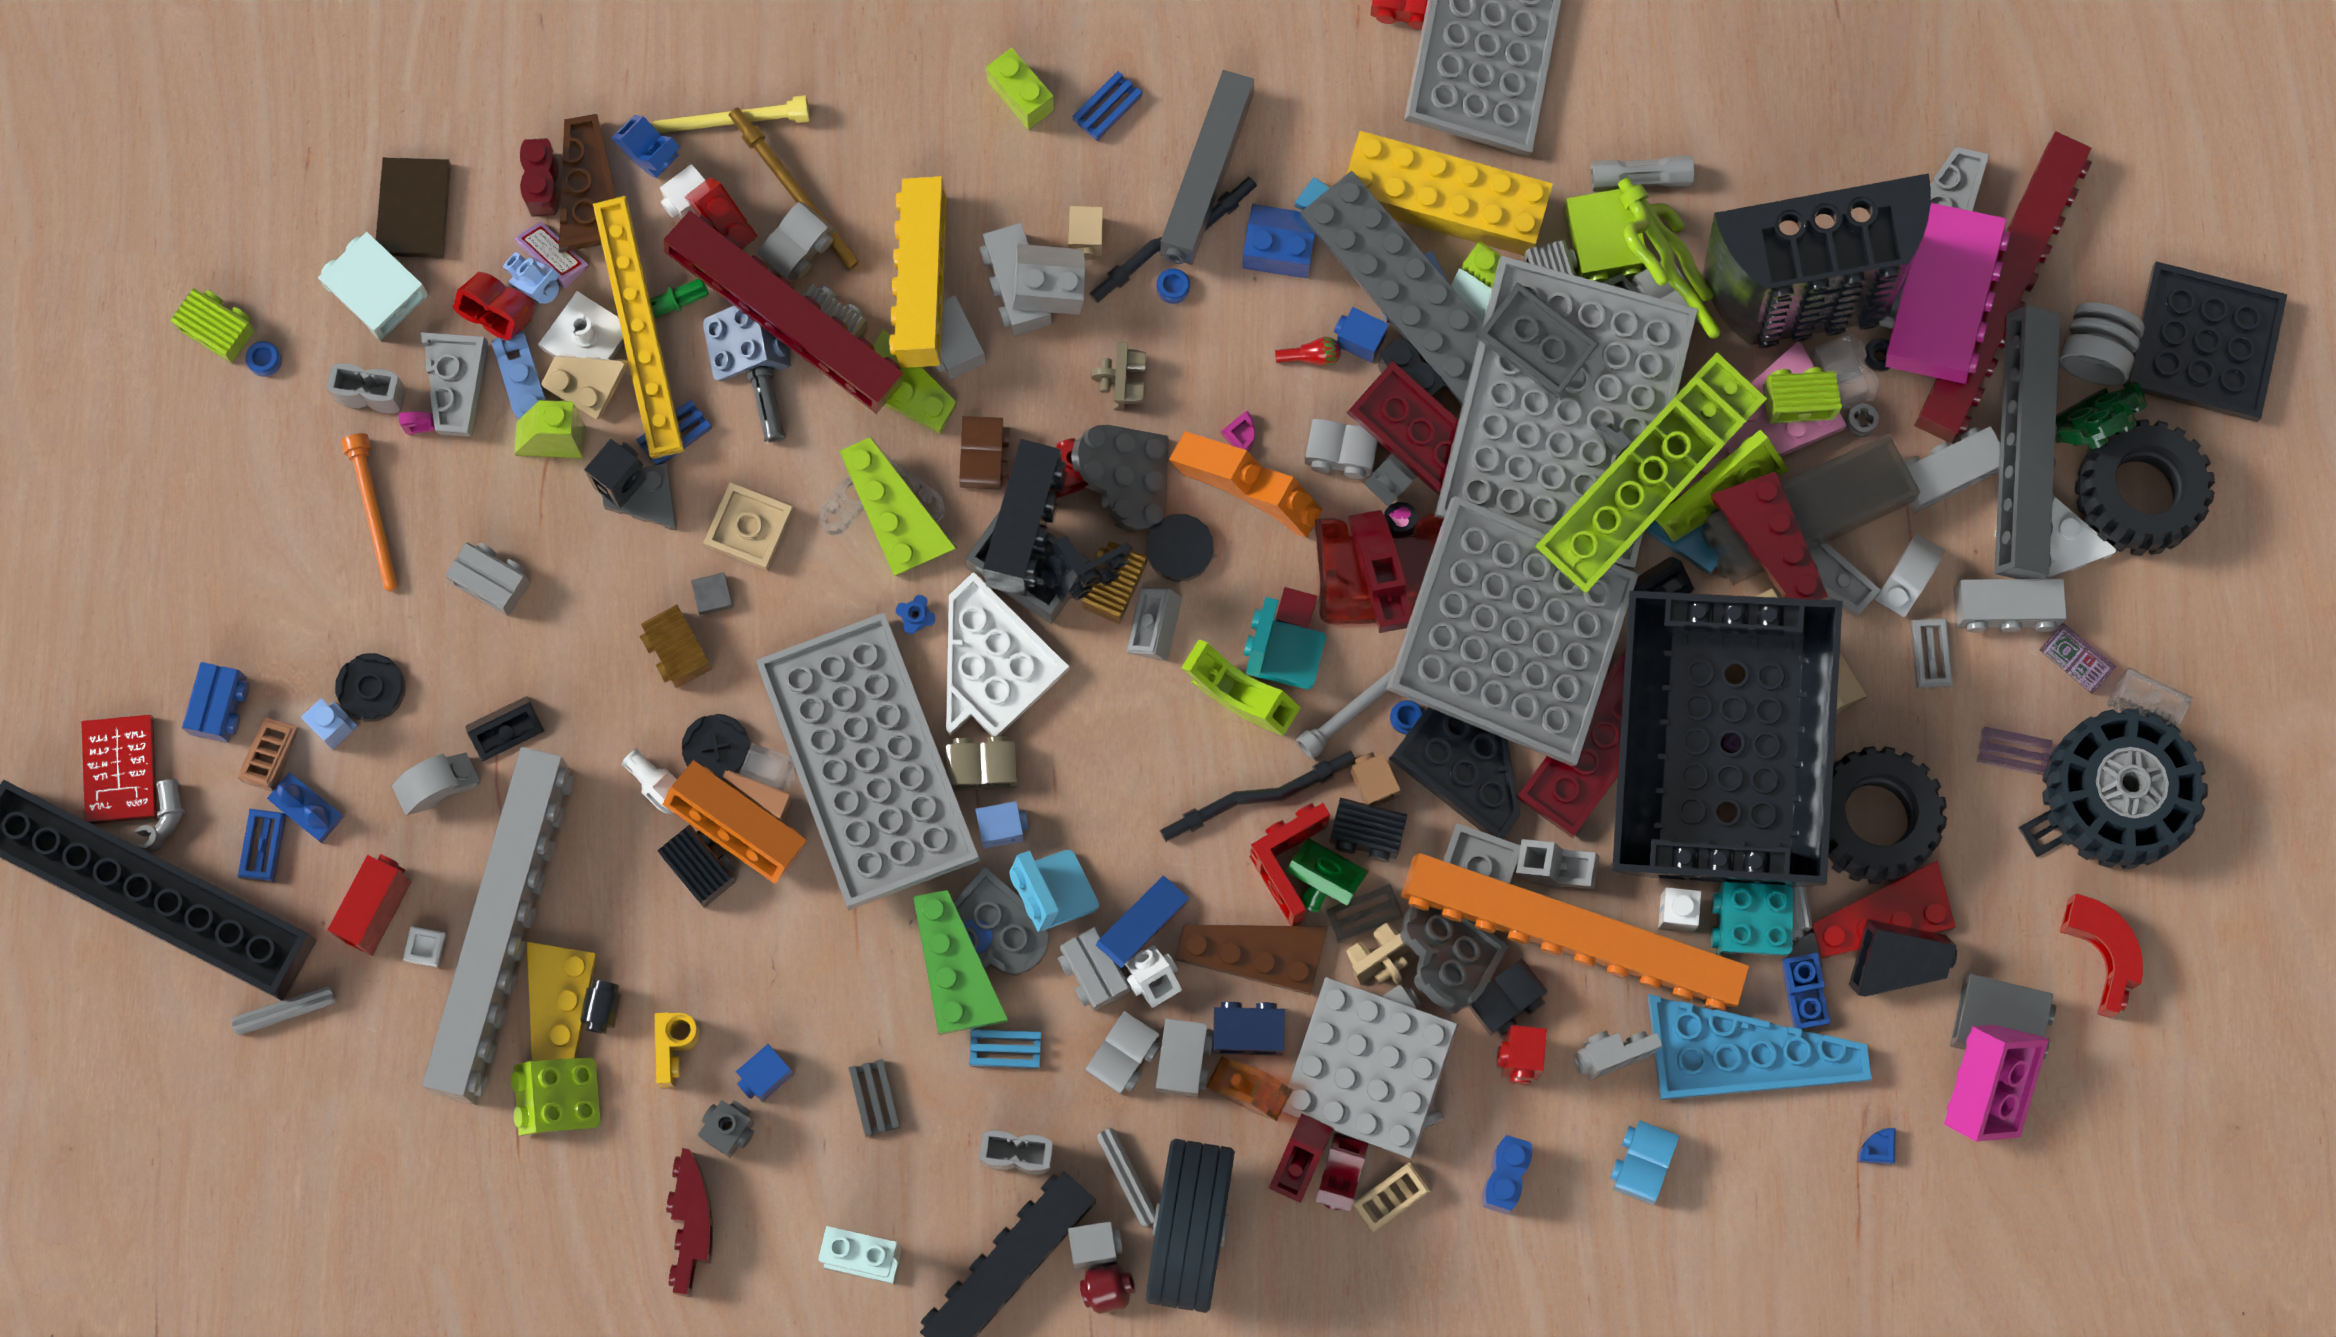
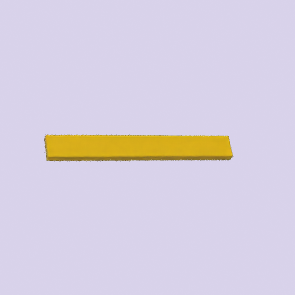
(638, 327)

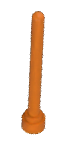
(357, 449)

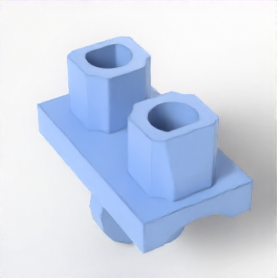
(532, 278)

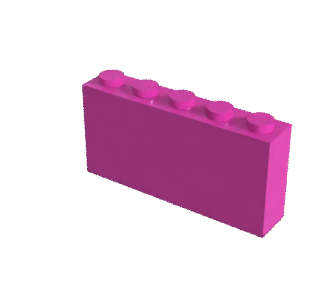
(1948, 294)

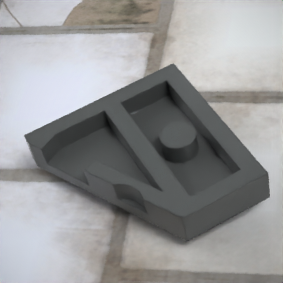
(651, 500)

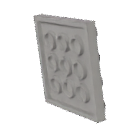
(1370, 1067)

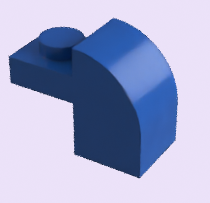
(646, 145)

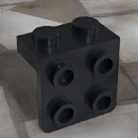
(1072, 577)

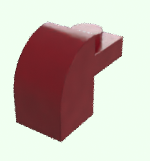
(1342, 1173)

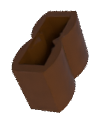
(982, 452)

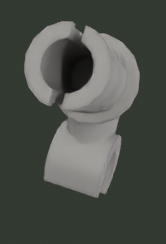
(169, 815)

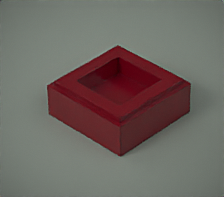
(1296, 607)

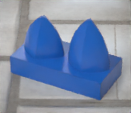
(305, 807)

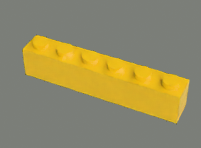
(920, 272)

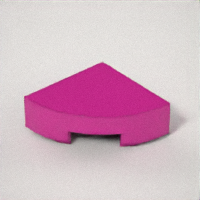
(416, 422)
(1240, 432)

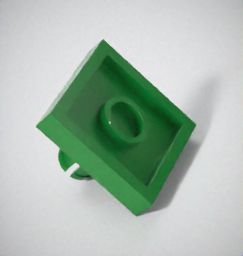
(1326, 875)

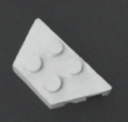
(2073, 542)

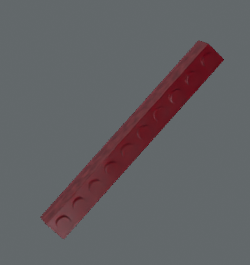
(2030, 230)

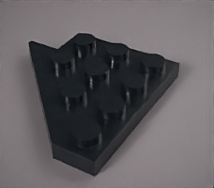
(1463, 769)

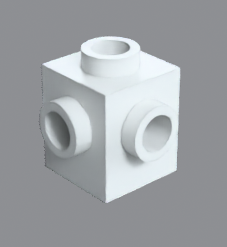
(1153, 976)

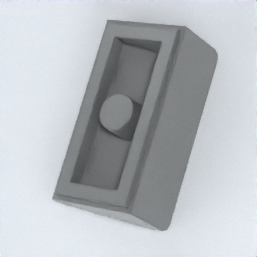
(1154, 623)

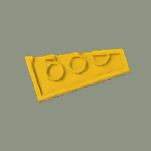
(556, 999)

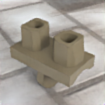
(1125, 391)

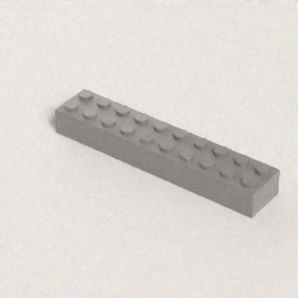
(498, 926)

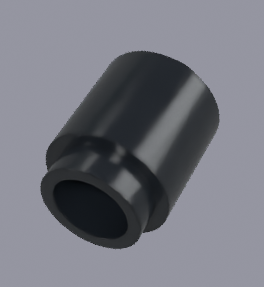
(600, 1006)

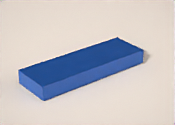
(1142, 921)

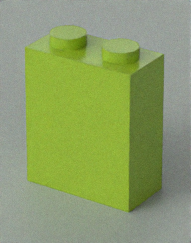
(1596, 236)

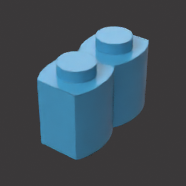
(1645, 1161)

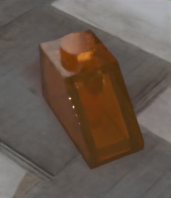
(1249, 1088)

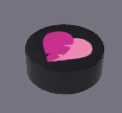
(1401, 519)

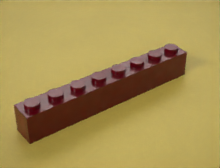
(783, 311)

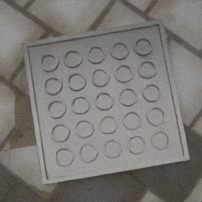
(1509, 635)

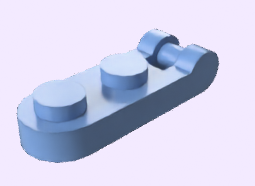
(519, 373)

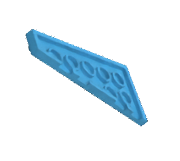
(1732, 1053)

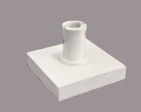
(584, 331)

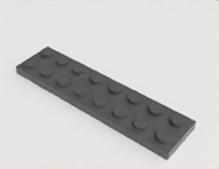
(1397, 279)

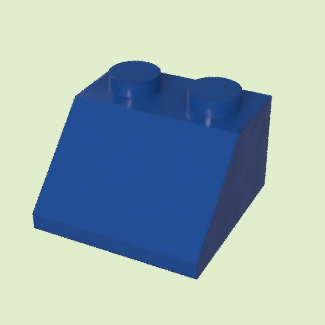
(1278, 242)

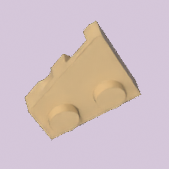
(585, 381)

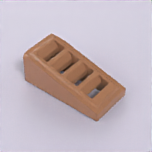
(276, 768)
(767, 797)

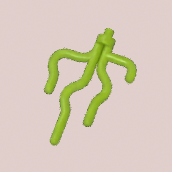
(1647, 220)

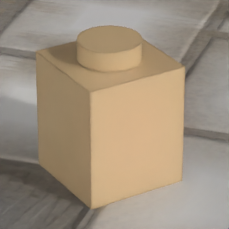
(1086, 230)

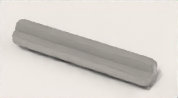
(283, 1010)
(1127, 1177)

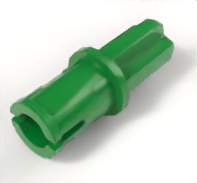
(678, 297)

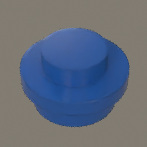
(1405, 715)

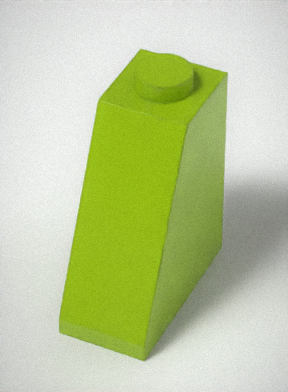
(550, 431)

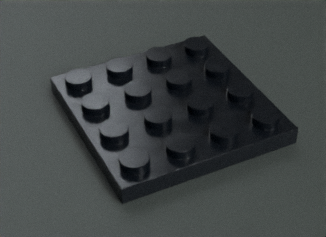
(2207, 341)

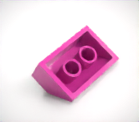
(1995, 1083)

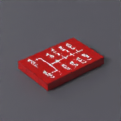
(119, 769)

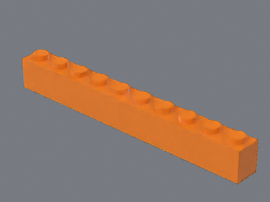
(1575, 932)

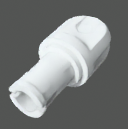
(654, 781)

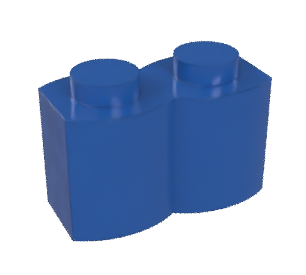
(1508, 1165)

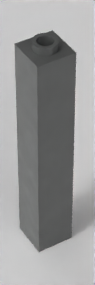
(1207, 168)

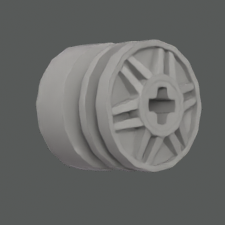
(2101, 344)

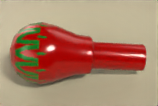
(1321, 352)

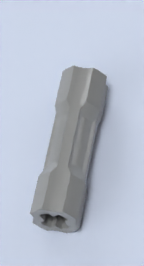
(1667, 172)

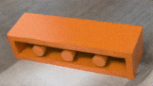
(734, 821)

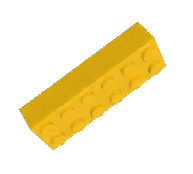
(1451, 193)

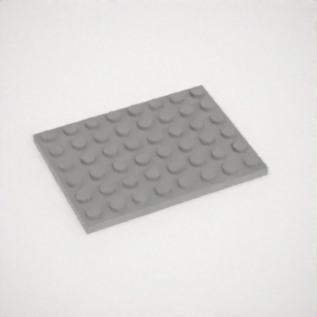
(1538, 453)

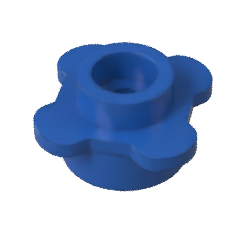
(911, 623)

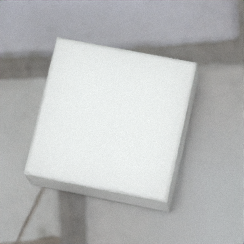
(424, 947)

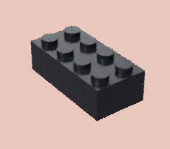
(1023, 518)

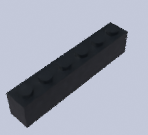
(1012, 1261)

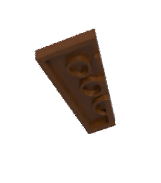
(584, 182)
(1264, 954)

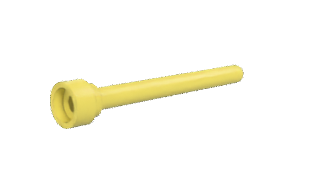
(794, 110)

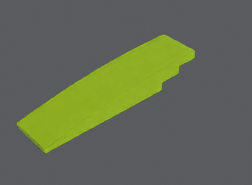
(1650, 473)

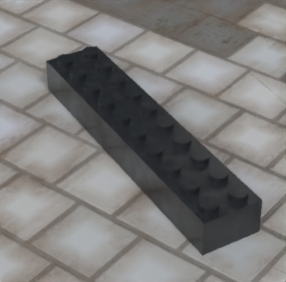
(150, 893)

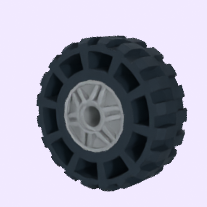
(2124, 788)

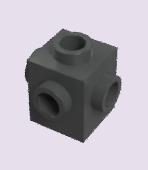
(727, 1140)

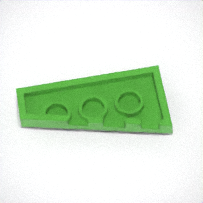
(956, 976)

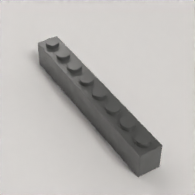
(2027, 443)

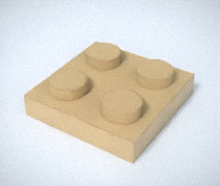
(748, 526)

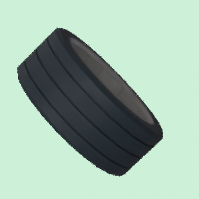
(1190, 1225)

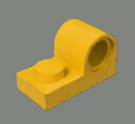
(667, 1065)

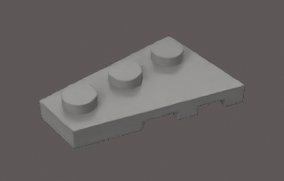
(455, 379)

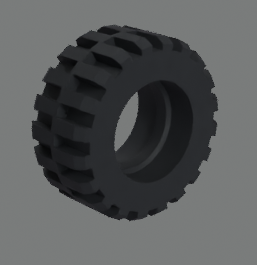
(2175, 459)
(1919, 799)

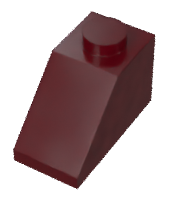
(1301, 1158)

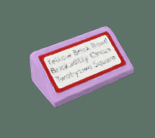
(543, 247)

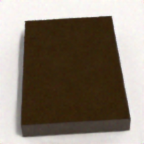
(413, 206)

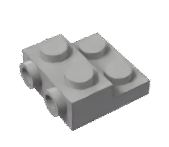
(1482, 853)
(1608, 1053)

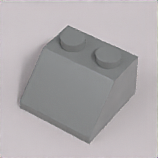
(1049, 279)

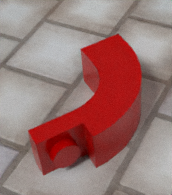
(2115, 942)

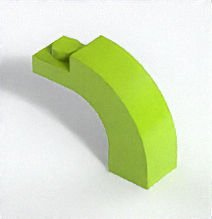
(1238, 692)

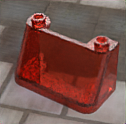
(1340, 583)

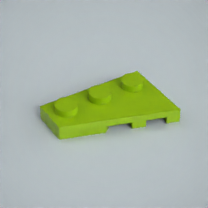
(919, 394)

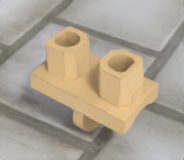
(1382, 962)

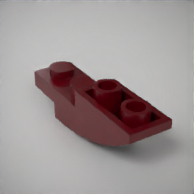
(1381, 570)
(692, 1207)

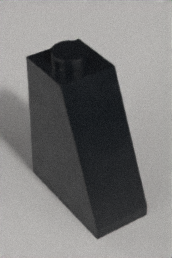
(1899, 958)

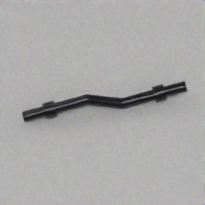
(1120, 275)
(1195, 818)

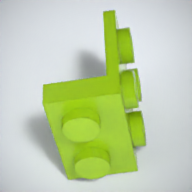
(555, 1095)

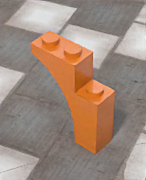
(1242, 476)

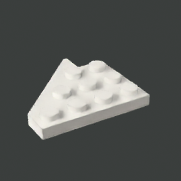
(993, 661)

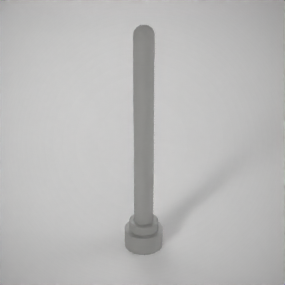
(1313, 741)

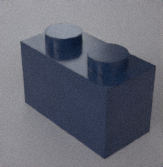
(1248, 1029)

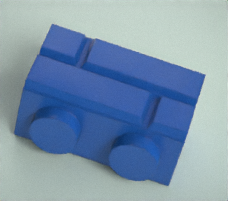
(215, 702)

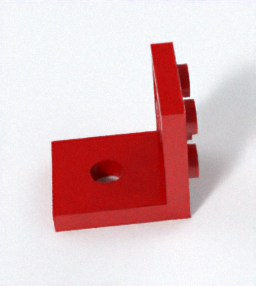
(1278, 840)

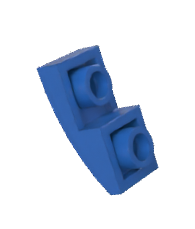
(1805, 991)

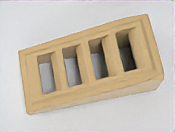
(1417, 1178)

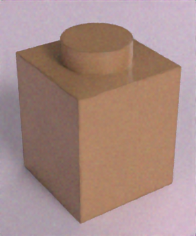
(1374, 779)

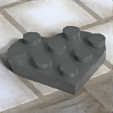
(1127, 472)
(1015, 940)
(1453, 956)

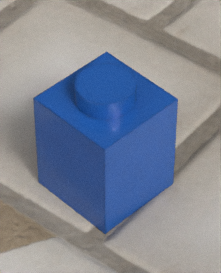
(1361, 334)
(763, 1074)

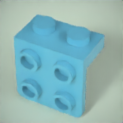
(1053, 888)

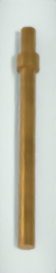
(755, 139)

